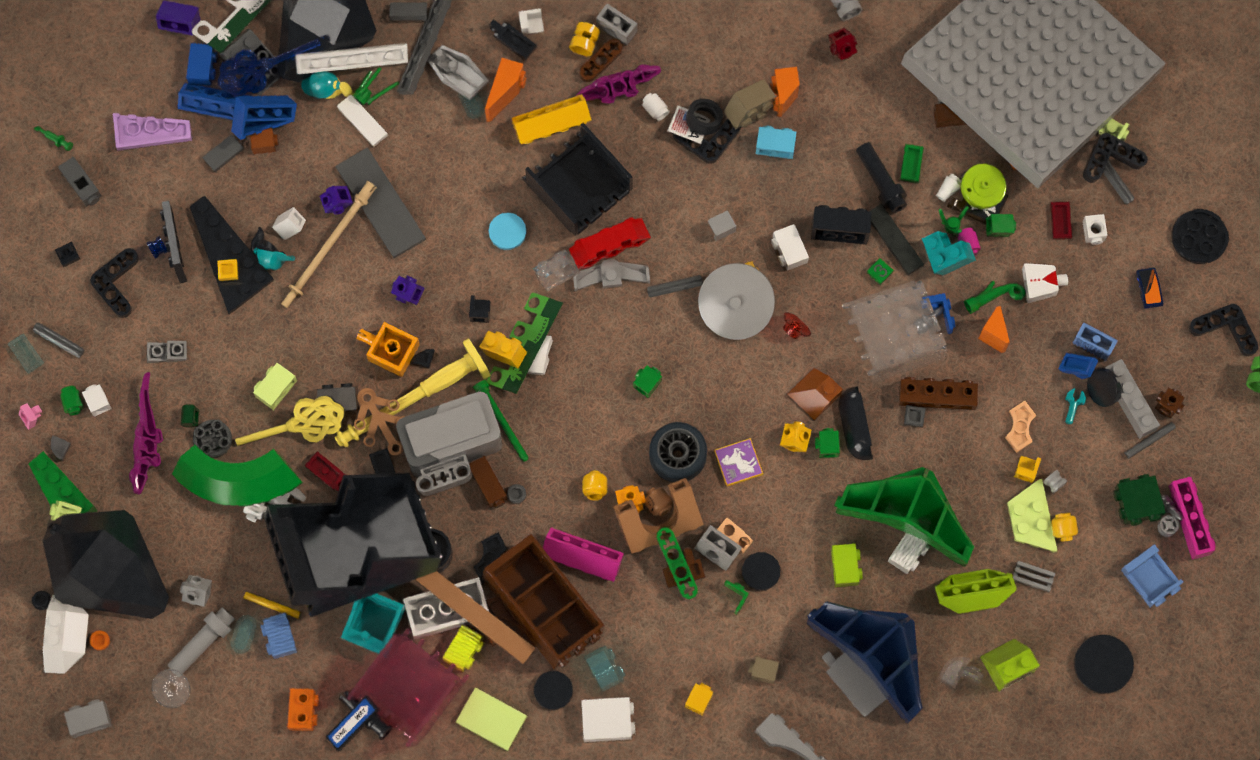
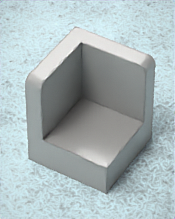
(722, 225)

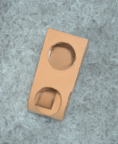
(736, 534)

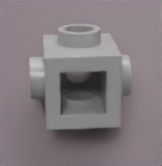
(196, 590)

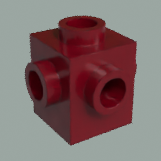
(842, 44)

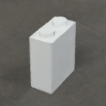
(607, 719)

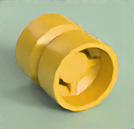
(584, 39)

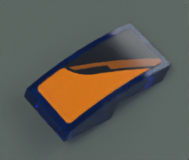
(1149, 288)

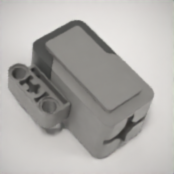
(447, 438)

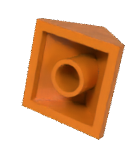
(995, 331)

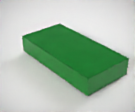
(911, 163)

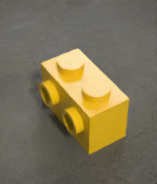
(503, 349)

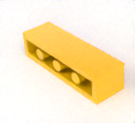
(551, 119)

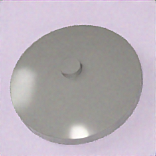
(736, 301)

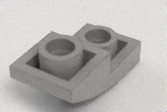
(166, 352)

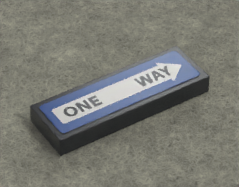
(352, 723)

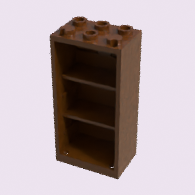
(558, 612)

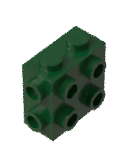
(1139, 500)

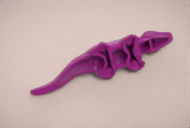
(609, 87)
(145, 441)

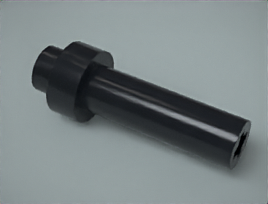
(891, 194)

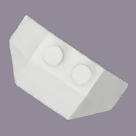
(64, 636)

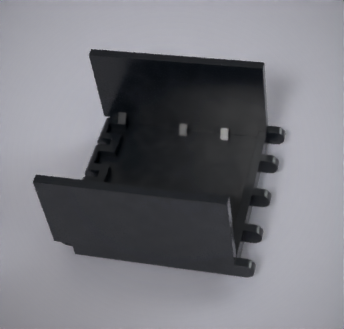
(580, 182)

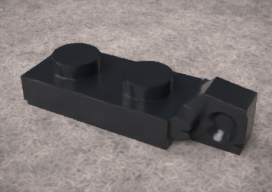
(513, 39)

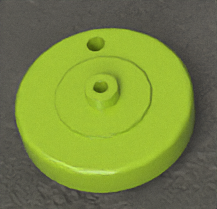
(983, 186)

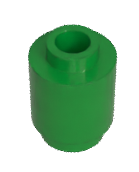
(71, 400)

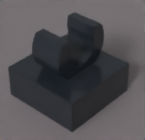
(67, 254)

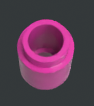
(970, 236)

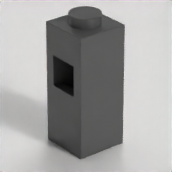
(80, 181)

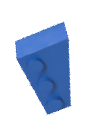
(261, 112)

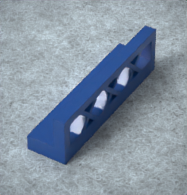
(200, 102)

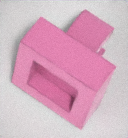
(29, 415)

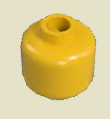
(594, 485)
(1064, 526)

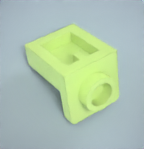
(1115, 129)
(63, 508)

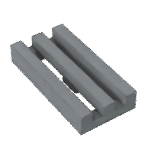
(1036, 569)

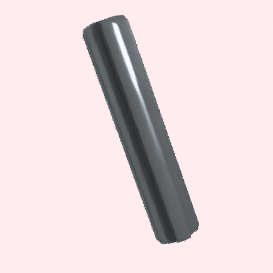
(1117, 182)
(674, 286)
(58, 340)

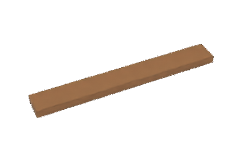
(477, 616)

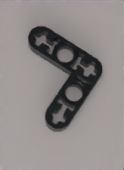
(706, 146)
(1112, 150)
(109, 278)
(1232, 322)

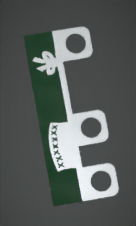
(233, 25)

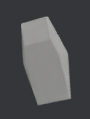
(457, 71)

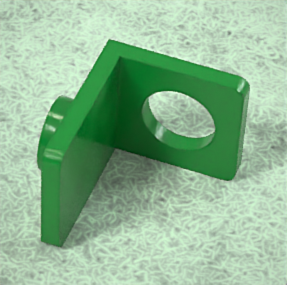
(739, 589)

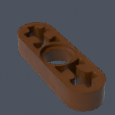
(600, 53)

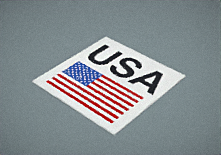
(680, 127)

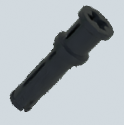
(375, 723)

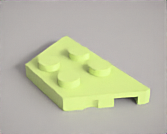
(1031, 518)

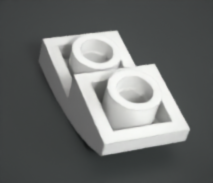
(541, 360)

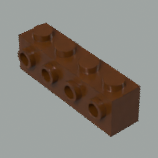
(938, 393)

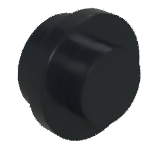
(41, 600)

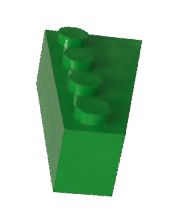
(57, 485)

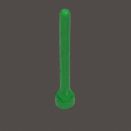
(483, 386)

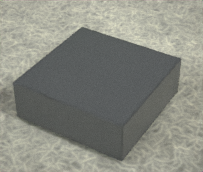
(914, 416)

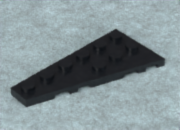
(224, 244)

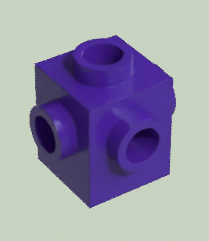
(336, 199)
(407, 290)

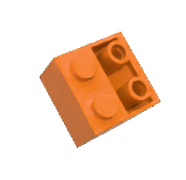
(785, 87)

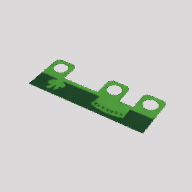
(532, 341)

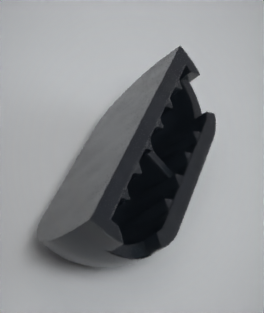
(855, 424)

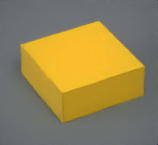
(228, 270)

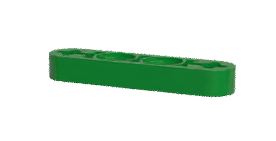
(674, 564)

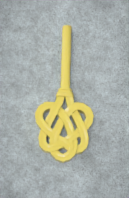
(314, 426)

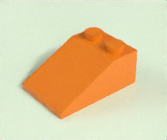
(506, 86)

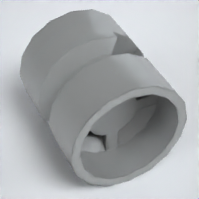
(847, 8)

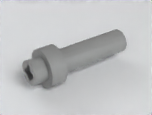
(216, 626)

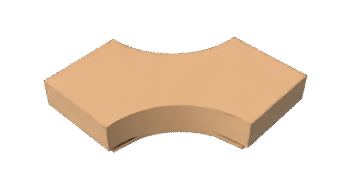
(1019, 434)

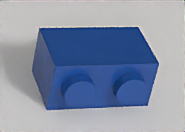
(201, 64)

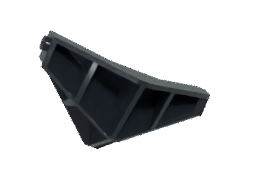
(335, 23)
(103, 564)

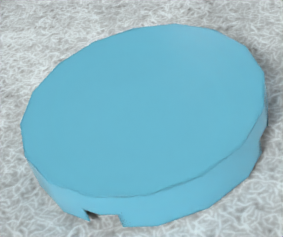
(507, 231)

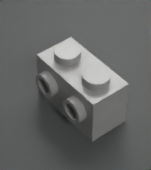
(87, 718)

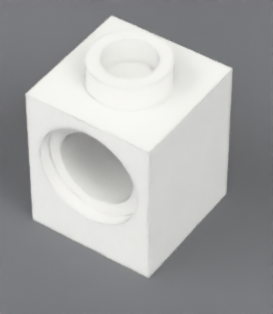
(1098, 222)
(96, 400)

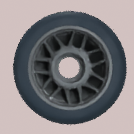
(678, 437)

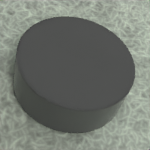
(516, 494)

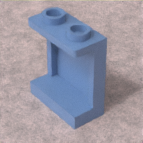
(1152, 577)

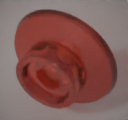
(795, 326)

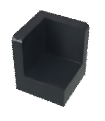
(479, 310)

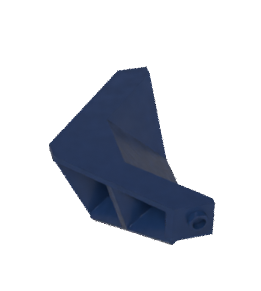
(880, 645)

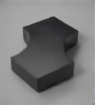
(492, 549)

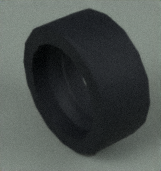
(702, 127)

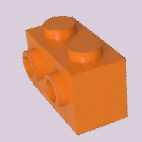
(302, 709)

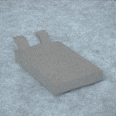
(854, 683)

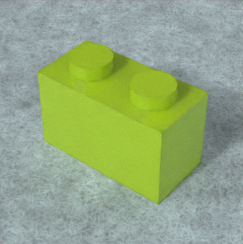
(845, 565)

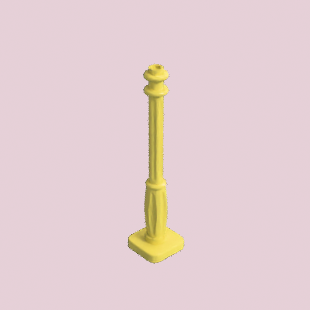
(438, 381)

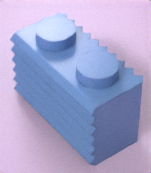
(1095, 341)
(279, 636)

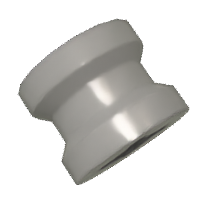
(1055, 481)
(1170, 523)

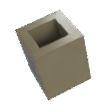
(763, 670)

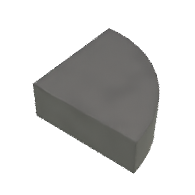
(59, 447)

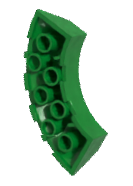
(235, 482)

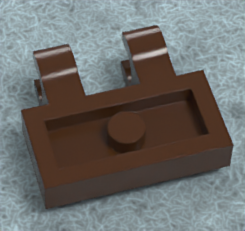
(694, 565)

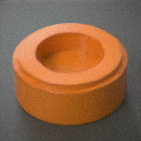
(99, 640)

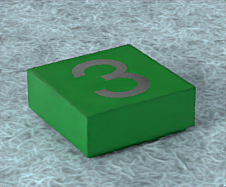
(880, 271)

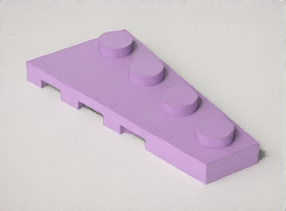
(149, 131)

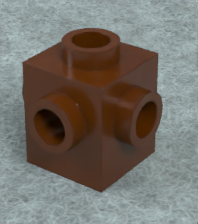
(1167, 408)

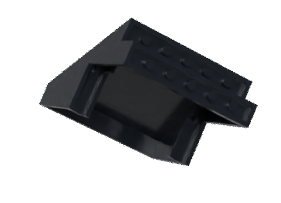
(354, 546)

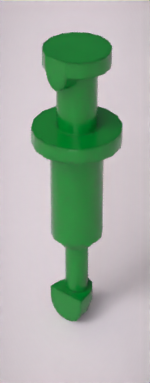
(59, 140)

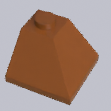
(815, 393)

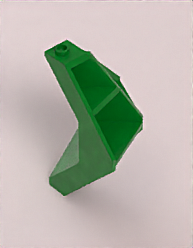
(912, 505)

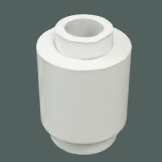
(655, 106)

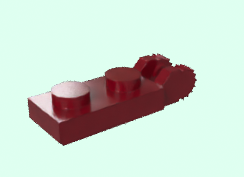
(325, 471)

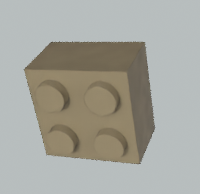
(750, 104)

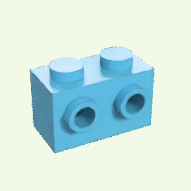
(776, 142)

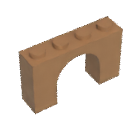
(683, 519)

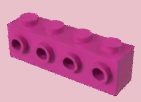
(1194, 523)
(583, 554)

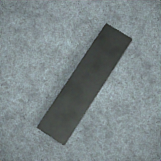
(895, 240)

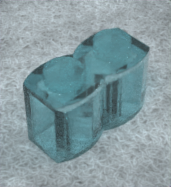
(604, 668)

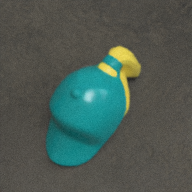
(325, 86)

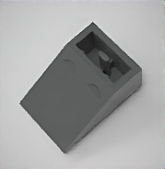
(250, 41)

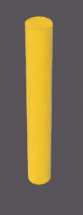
(272, 605)

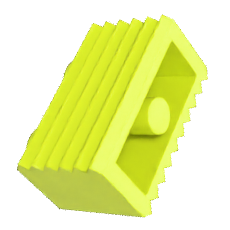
(463, 648)

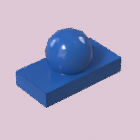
(1078, 365)

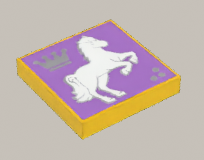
(738, 462)

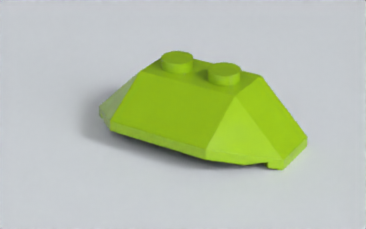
(975, 590)

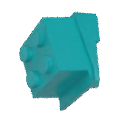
(373, 622)

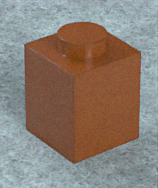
(264, 142)

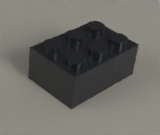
(841, 225)

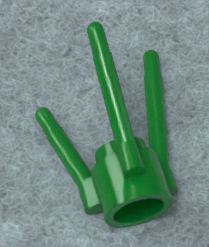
(363, 94)
(953, 224)

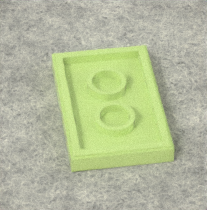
(491, 719)

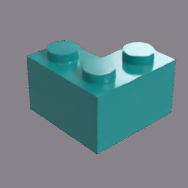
(944, 256)

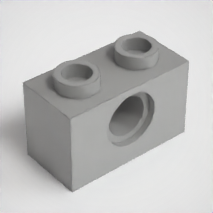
(616, 24)
(718, 547)

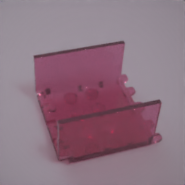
(409, 686)

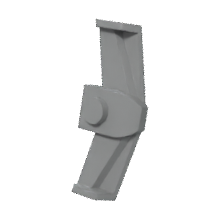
(611, 273)

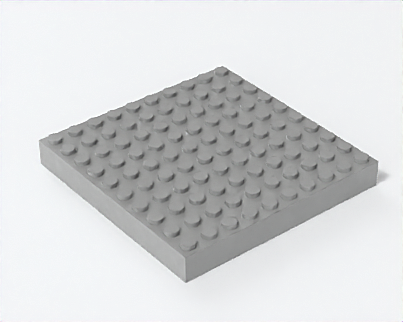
(1033, 75)

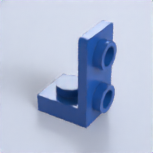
(940, 300)

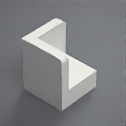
(531, 21)
(289, 223)

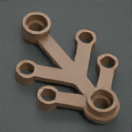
(378, 419)

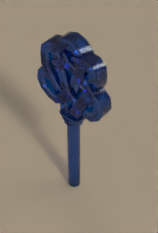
(266, 63)

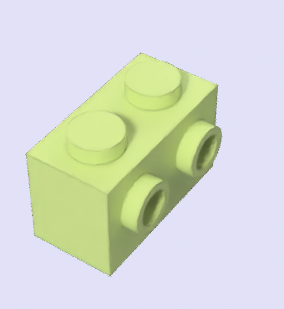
(274, 386)

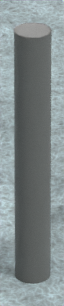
(1150, 440)

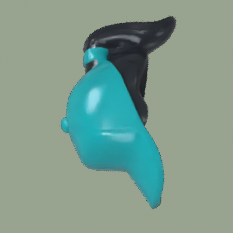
(267, 253)

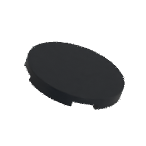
(1200, 236)
(1103, 664)

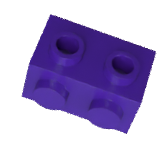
(177, 17)

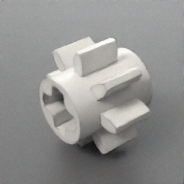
(255, 512)

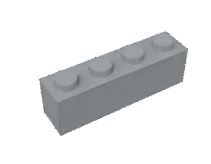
(1133, 402)

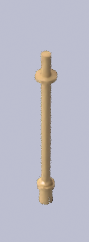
(360, 200)

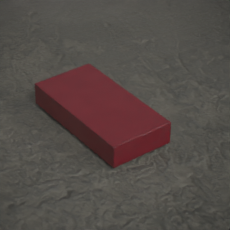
(1061, 220)

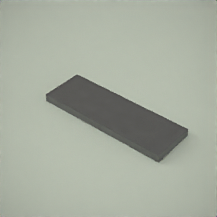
(384, 206)

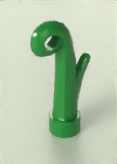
(988, 294)

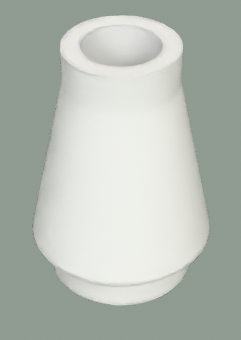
(949, 187)

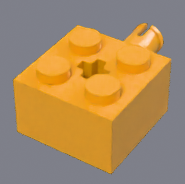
(386, 339)

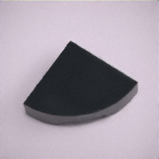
(423, 358)

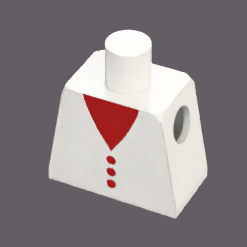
(1041, 281)

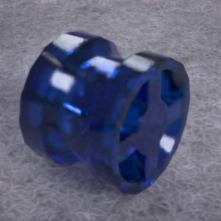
(157, 247)

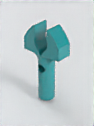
(1073, 405)

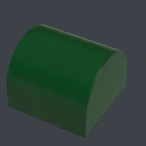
(189, 416)

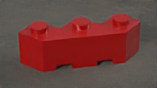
(609, 242)

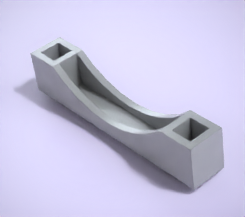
(776, 734)

